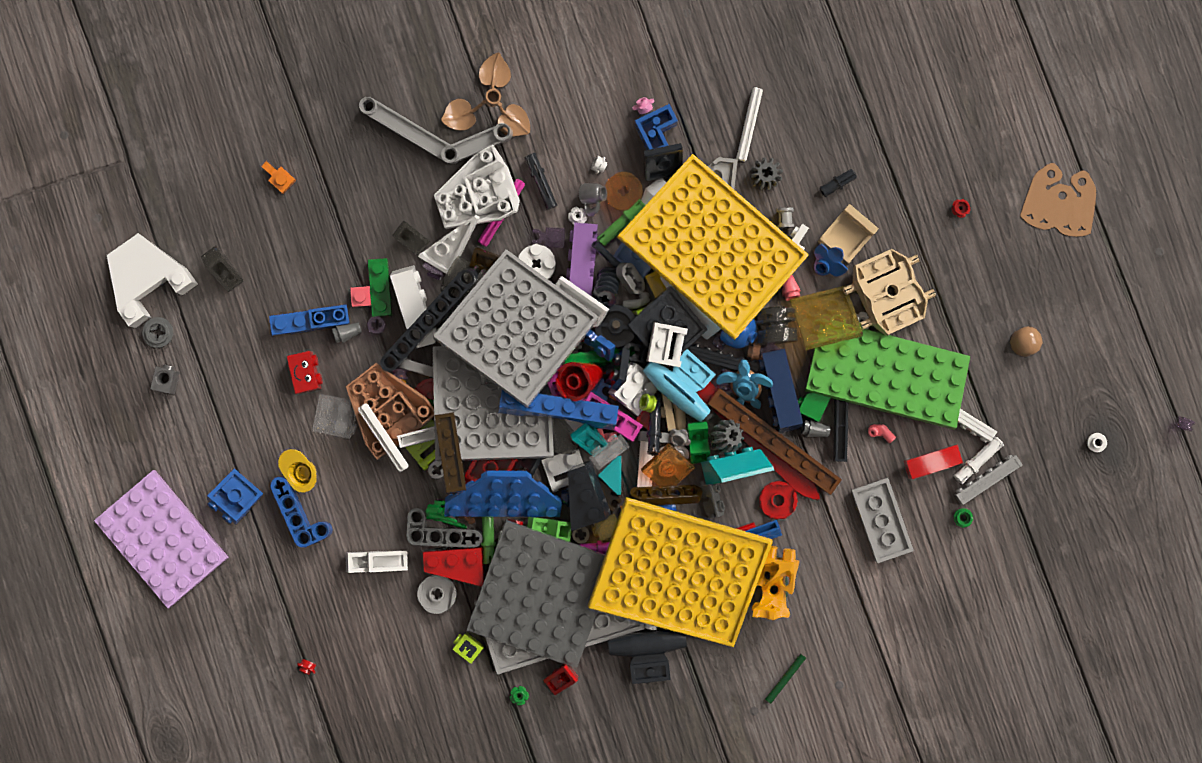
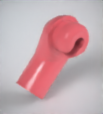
(881, 430)

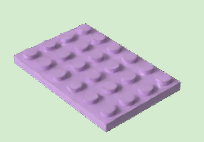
(161, 539)

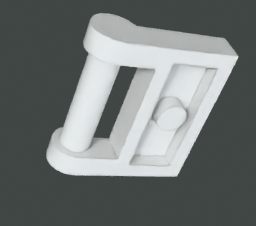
(661, 342)
(558, 465)

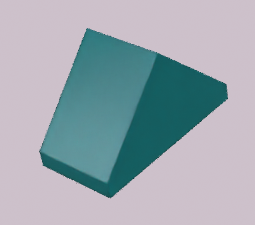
(612, 475)

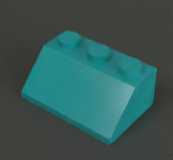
(735, 466)

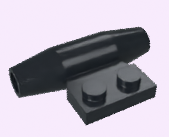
(647, 653)

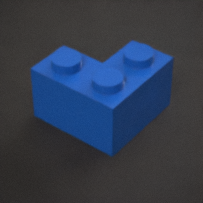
(653, 125)

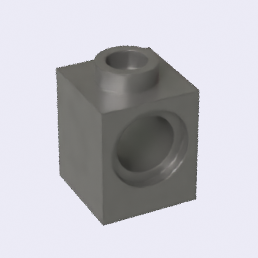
(170, 386)

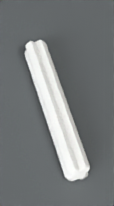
(749, 124)
(383, 437)

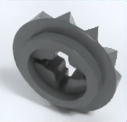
(152, 325)

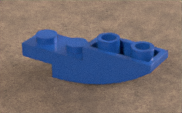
(309, 320)

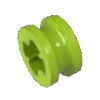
(647, 402)

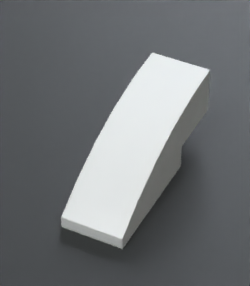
(376, 561)

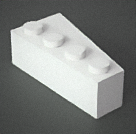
(411, 300)

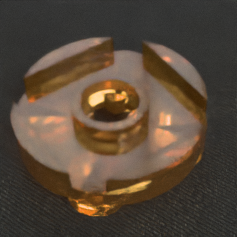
(616, 183)

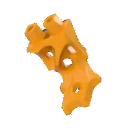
(774, 605)

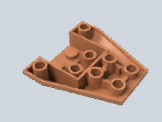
(393, 403)

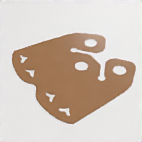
(1059, 213)

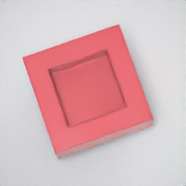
(360, 296)

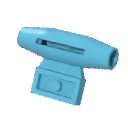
(682, 383)

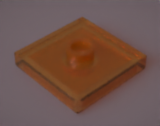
(668, 467)

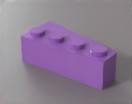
(582, 256)

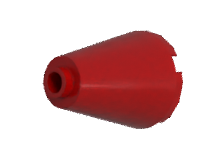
(577, 379)

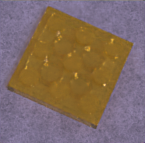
(826, 318)

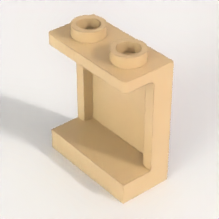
(849, 233)

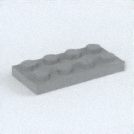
(882, 520)

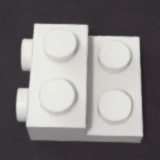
(634, 387)

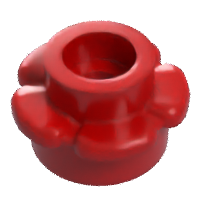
(965, 208)

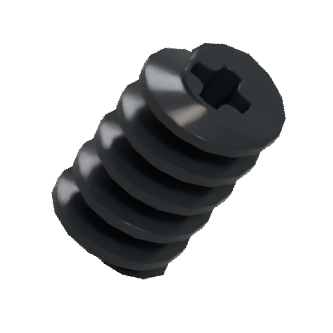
(606, 287)

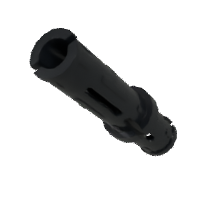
(533, 162)
(654, 434)

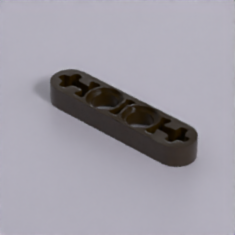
(687, 494)

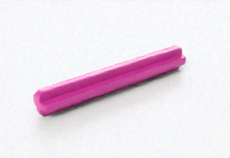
(492, 227)

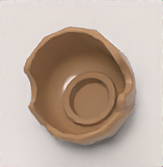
(1026, 341)

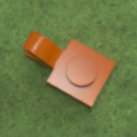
(280, 178)

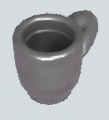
(592, 194)

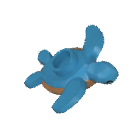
(745, 383)

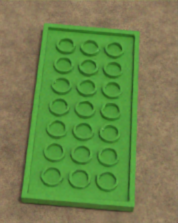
(892, 377)

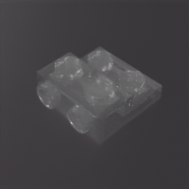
(334, 416)
(604, 455)

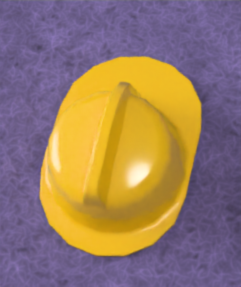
(297, 470)

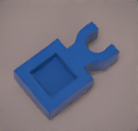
(601, 345)

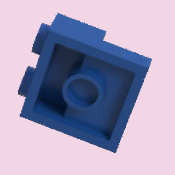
(233, 497)

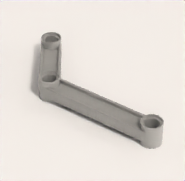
(430, 142)

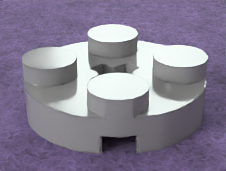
(428, 600)

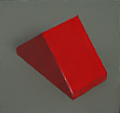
(561, 679)

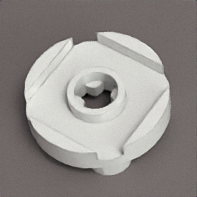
(544, 254)

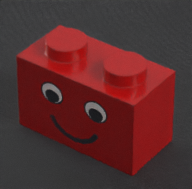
(304, 372)

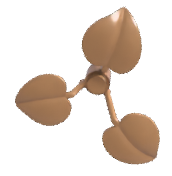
(494, 73)

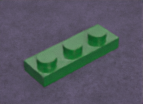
(380, 287)

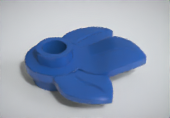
(829, 261)

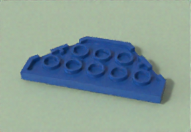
(504, 496)

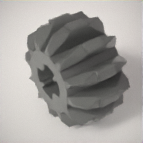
(761, 168)
(727, 436)

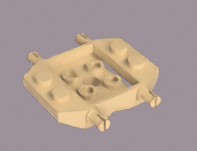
(875, 294)

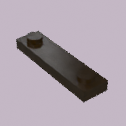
(450, 453)

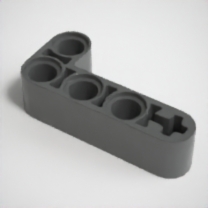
(444, 533)

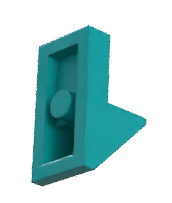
(588, 438)

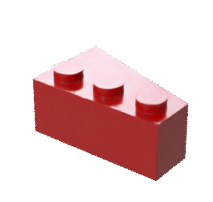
(456, 564)

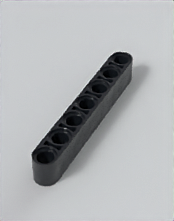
(420, 323)

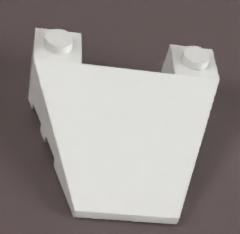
(137, 270)

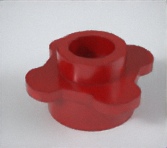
(306, 667)

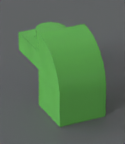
(552, 527)

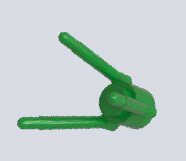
(436, 513)

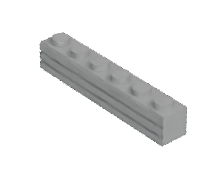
(988, 479)

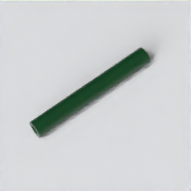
(785, 678)

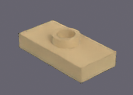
(667, 413)

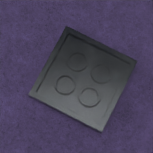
(668, 310)

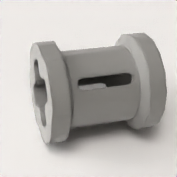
(785, 218)

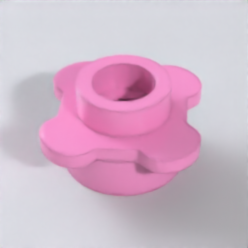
(643, 105)

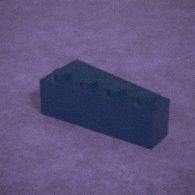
(782, 394)

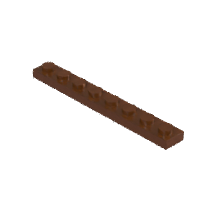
(774, 441)

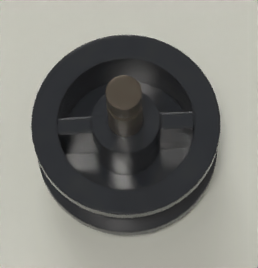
(615, 326)

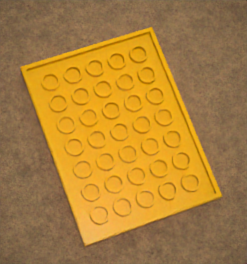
(713, 246)
(679, 572)

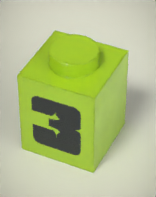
(467, 647)

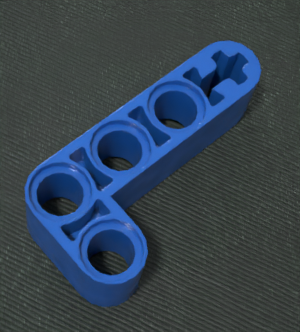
(297, 509)

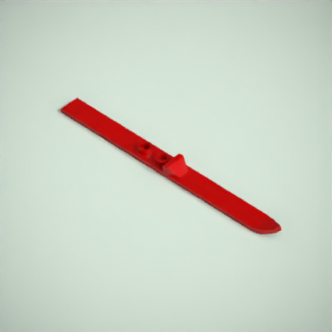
(788, 473)

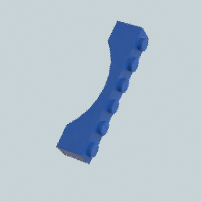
(591, 413)

